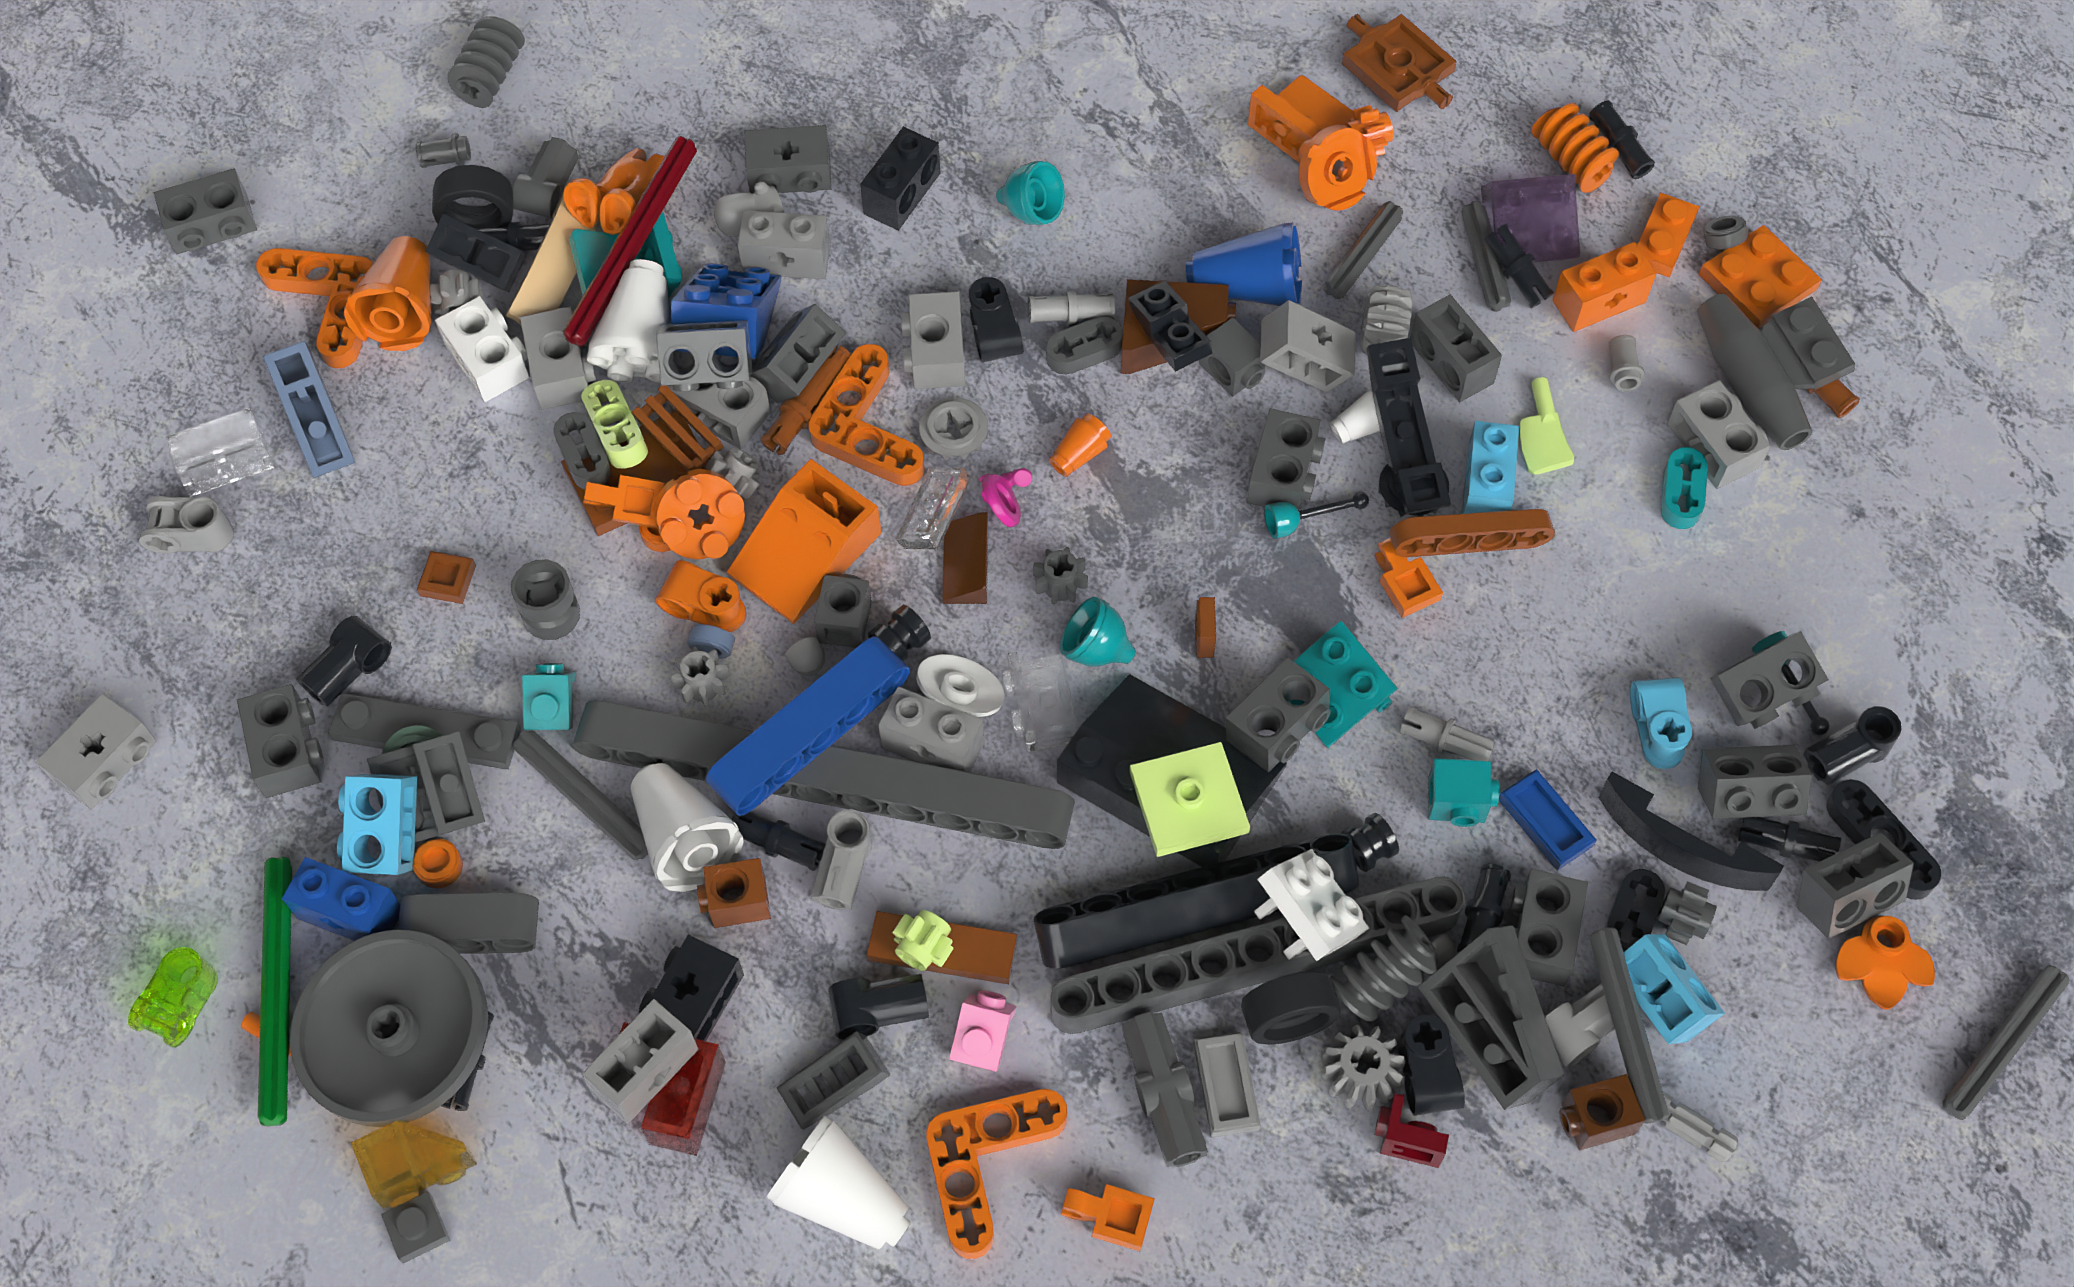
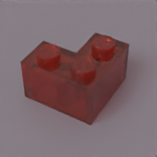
(683, 1106)

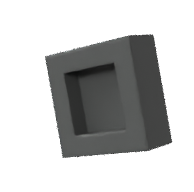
(415, 1227)

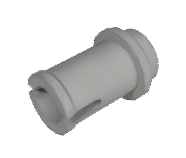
(1626, 371)

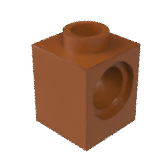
(749, 907)

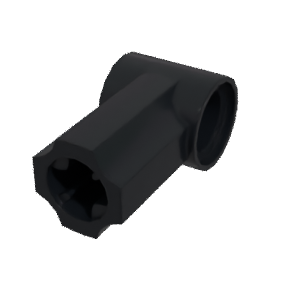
(351, 651)
(1853, 746)
(868, 1005)

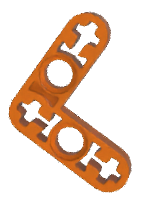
(334, 284)
(852, 430)
(976, 1143)

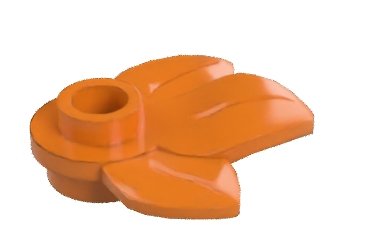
(1882, 968)

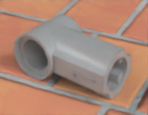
(841, 862)
(1580, 1026)

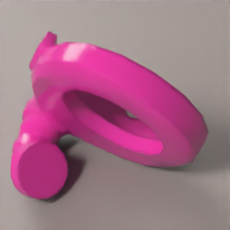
(999, 494)

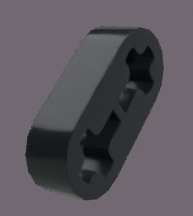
(1645, 915)

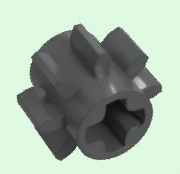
(1060, 563)
(1687, 913)

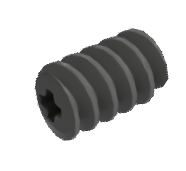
(485, 60)
(1387, 972)

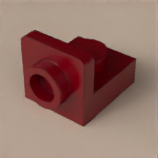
(1411, 1141)

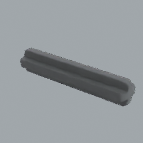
(1363, 250)
(1487, 264)

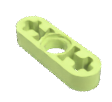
(611, 436)

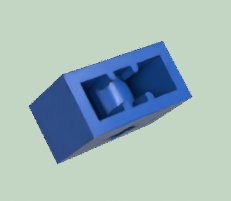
(340, 901)

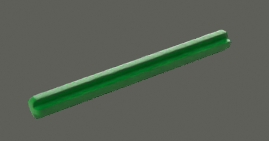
(274, 995)

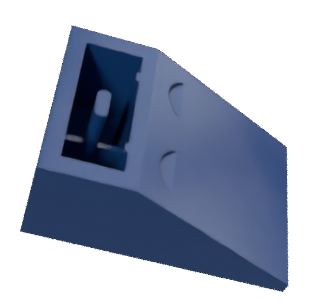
(729, 295)

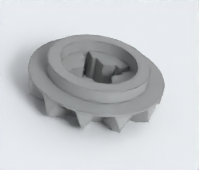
(966, 417)

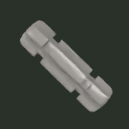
(1699, 1130)

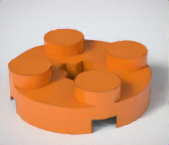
(1317, 161)
(688, 492)

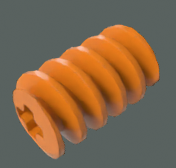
(1576, 145)

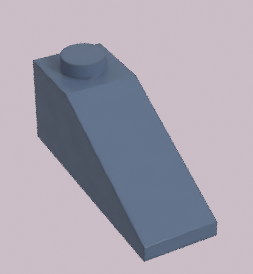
(309, 409)

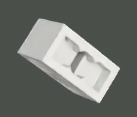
(479, 350)

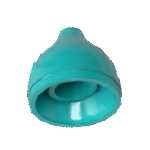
(1033, 193)
(1096, 636)

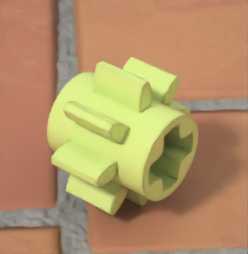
(923, 940)

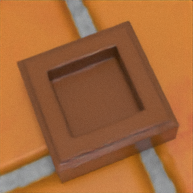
(446, 577)
(1205, 627)

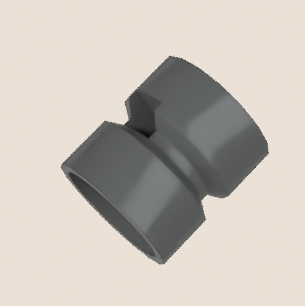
(545, 599)

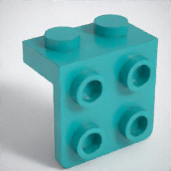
(592, 247)

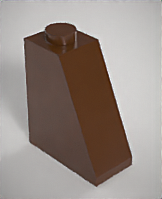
(1206, 308)

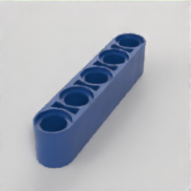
(807, 726)

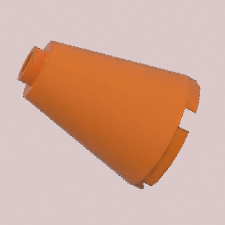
(393, 297)

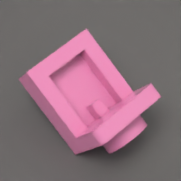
(982, 1030)

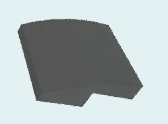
(444, 784)

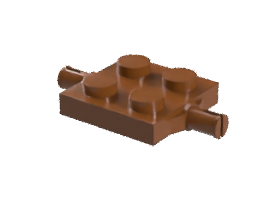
(1398, 62)

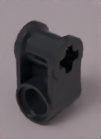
(993, 321)
(1430, 1075)

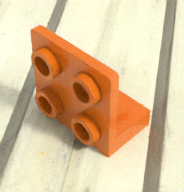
(1295, 114)

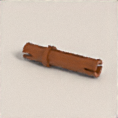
(798, 410)

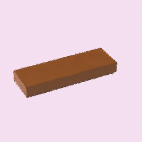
(976, 951)

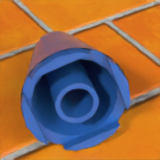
(1255, 266)

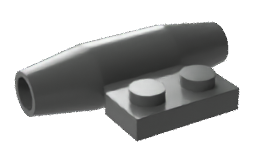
(1768, 365)

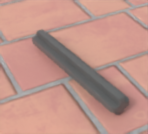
(582, 793)
(1628, 1024)
(2005, 1042)

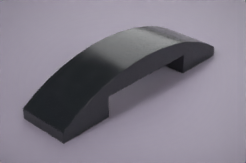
(1404, 427)
(1676, 847)

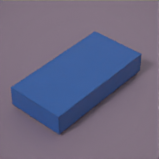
(1547, 819)

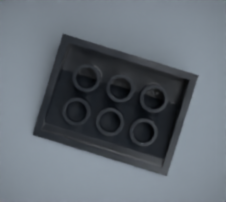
(1140, 726)

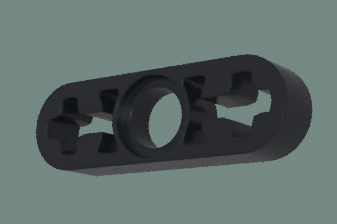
(1883, 818)

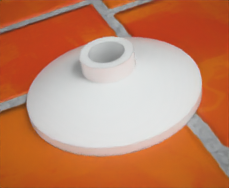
(960, 684)

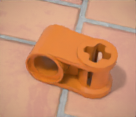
(701, 597)

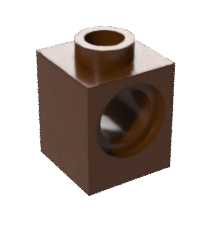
(1612, 1095)

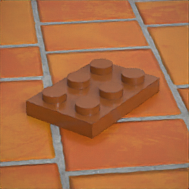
(656, 467)

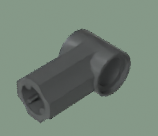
(546, 179)

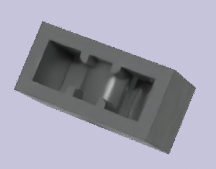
(788, 158)

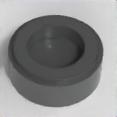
(1725, 232)

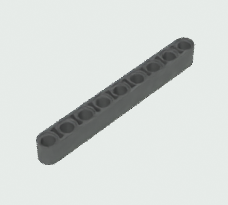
(1239, 969)

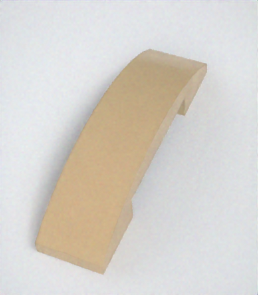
(550, 269)

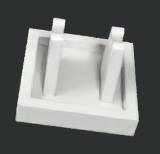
(1312, 905)

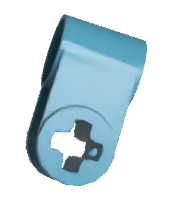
(1661, 720)

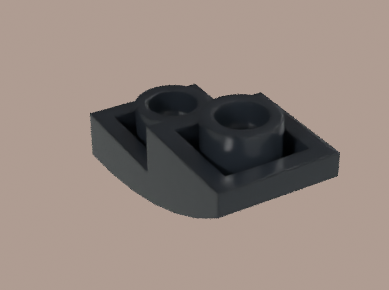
(1168, 326)

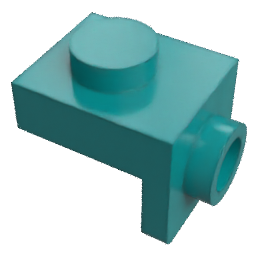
(548, 698)

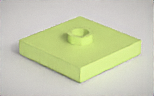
(1189, 799)

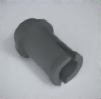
(443, 151)

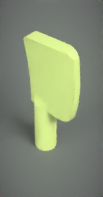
(1542, 435)

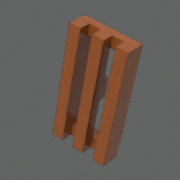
(654, 404)

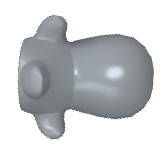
(730, 208)

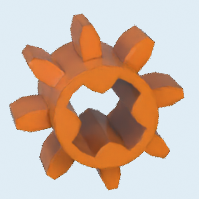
(1373, 125)

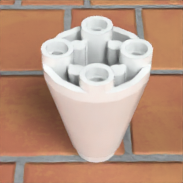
(627, 332)

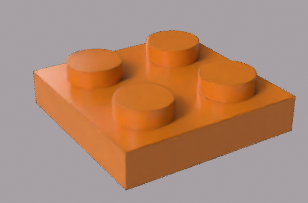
(1760, 276)

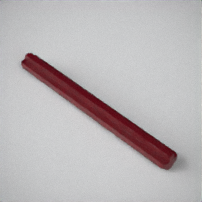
(629, 241)

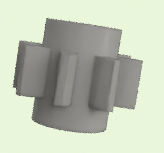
(454, 290)
(738, 469)
(700, 676)

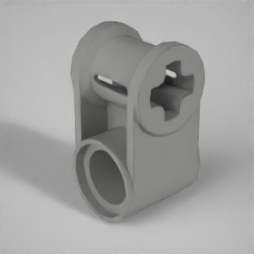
(185, 525)

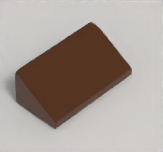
(966, 560)

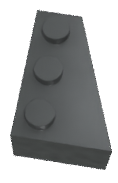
(1496, 1017)

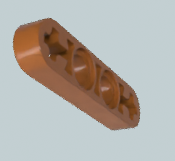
(1471, 532)

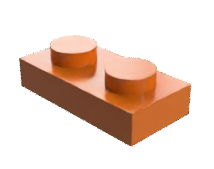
(1667, 232)

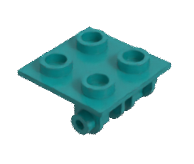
(1353, 678)

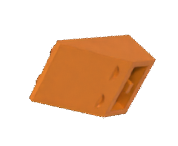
(806, 533)

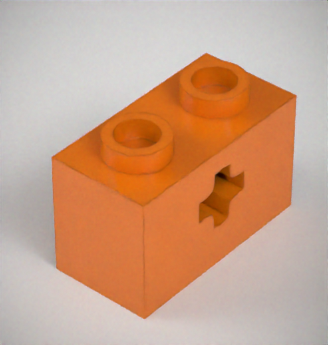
(1604, 286)

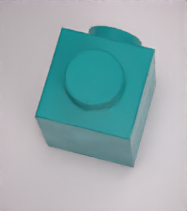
(1461, 791)

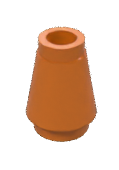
(1080, 444)

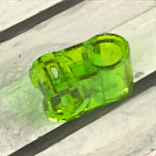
(174, 1000)

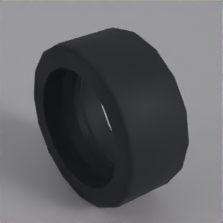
(474, 182)
(1290, 1008)

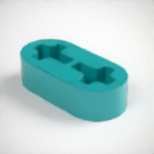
(1693, 489)

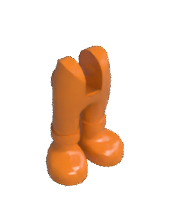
(615, 195)

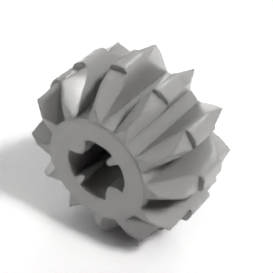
(1385, 315)
(1380, 1076)

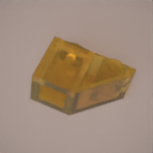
(408, 1159)

